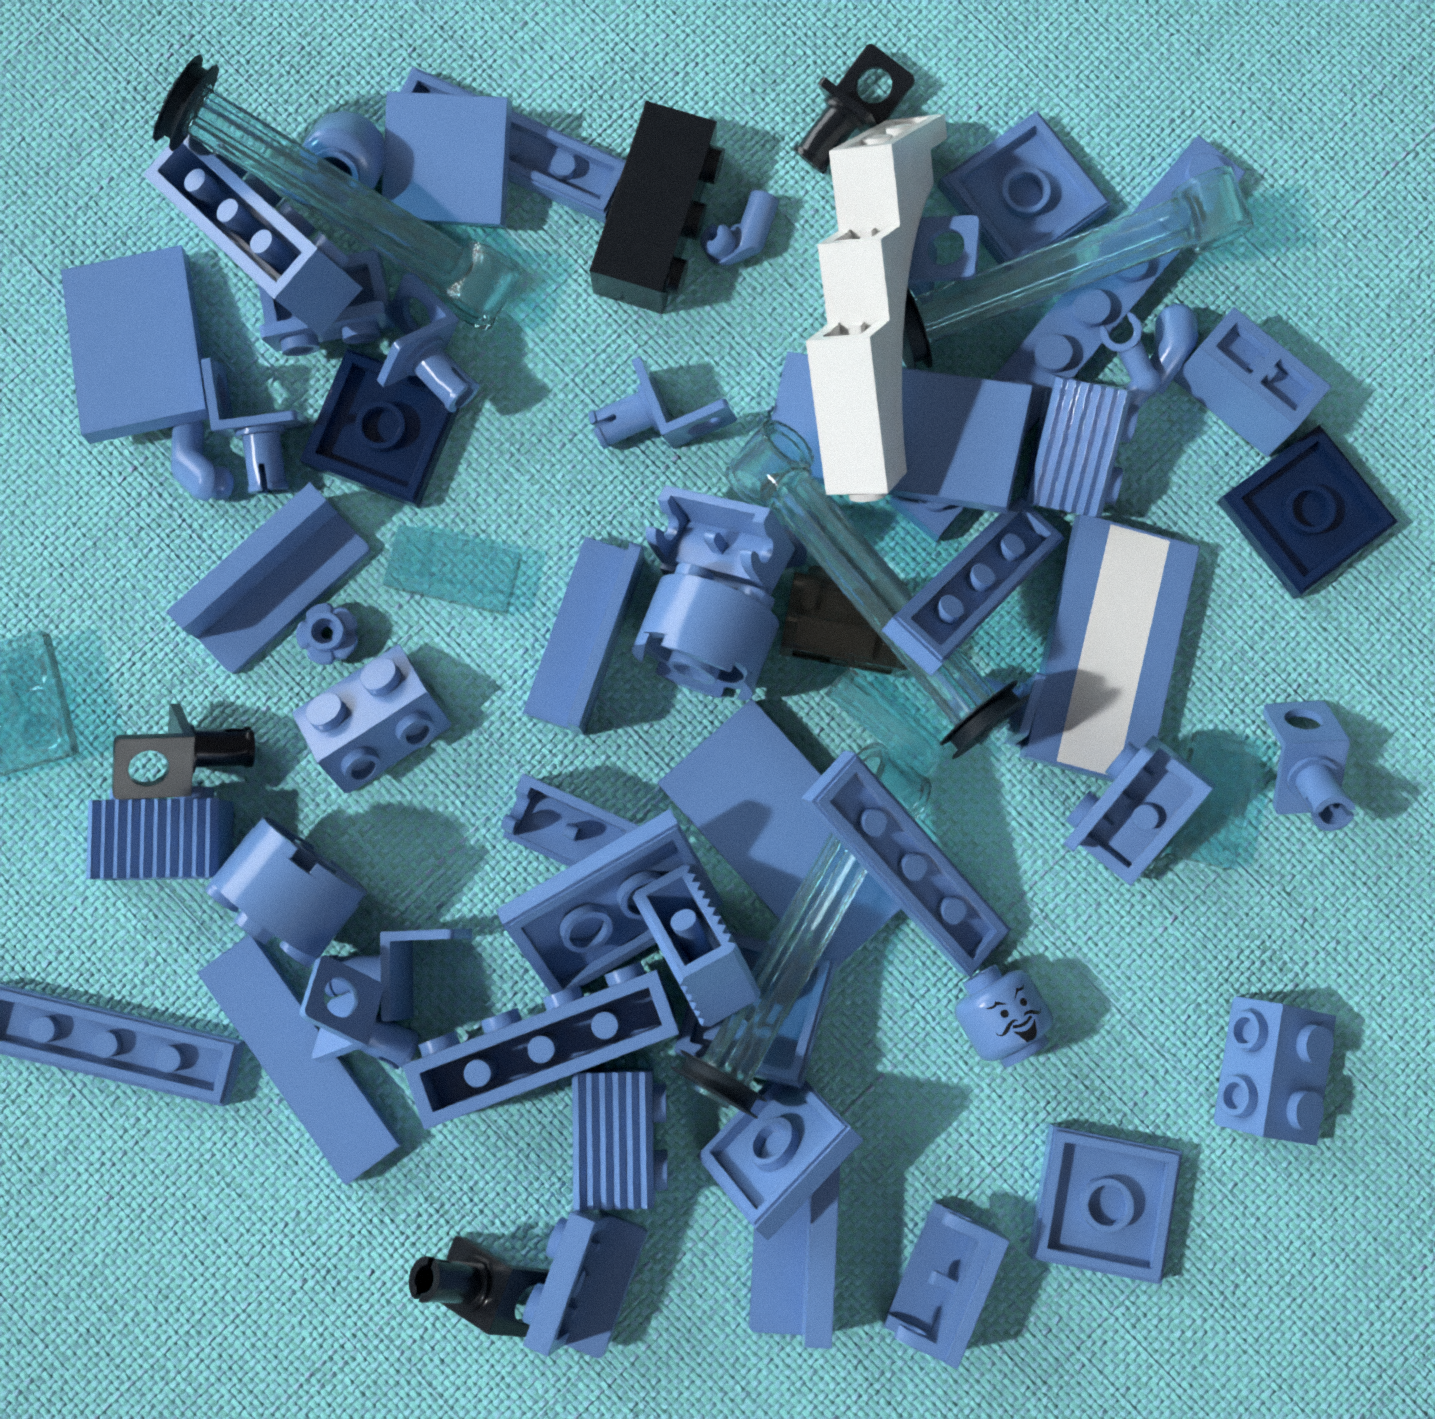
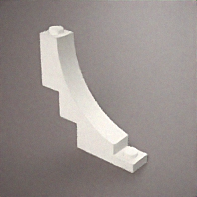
(865, 269)

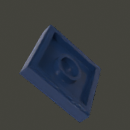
(377, 434)
(1307, 511)

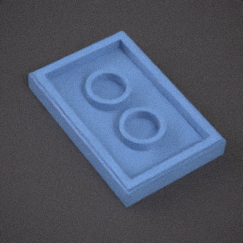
(135, 344)
(587, 913)

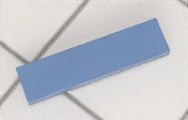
(547, 158)
(972, 586)
(906, 862)
(118, 1045)
(322, 1094)

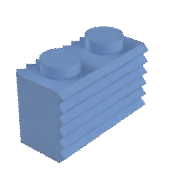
(1078, 446)
(159, 837)
(697, 945)
(616, 1138)

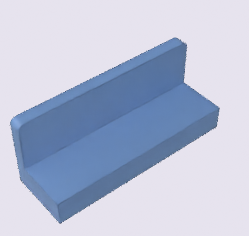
(270, 580)
(585, 635)
(797, 1271)

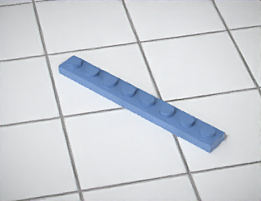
(1072, 327)

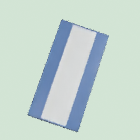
(1109, 645)

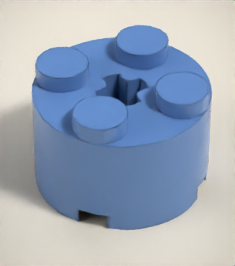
(707, 632)
(286, 891)

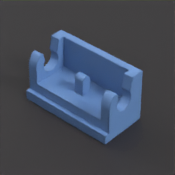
(1251, 382)
(725, 536)
(560, 823)
(945, 1284)

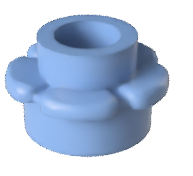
(341, 643)

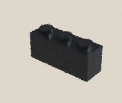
(656, 208)

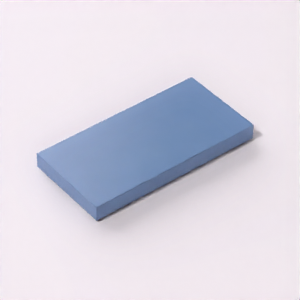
(957, 433)
(748, 804)

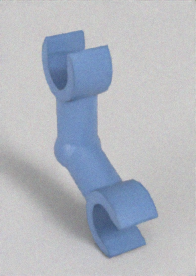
(1144, 377)

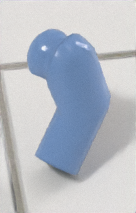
(743, 240)
(1174, 341)
(195, 470)

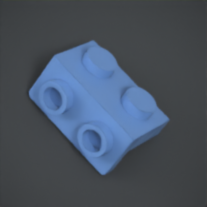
(357, 323)
(371, 720)
(1139, 810)
(1275, 1070)
(585, 1284)

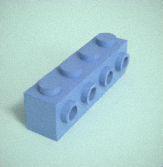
(256, 236)
(542, 1048)

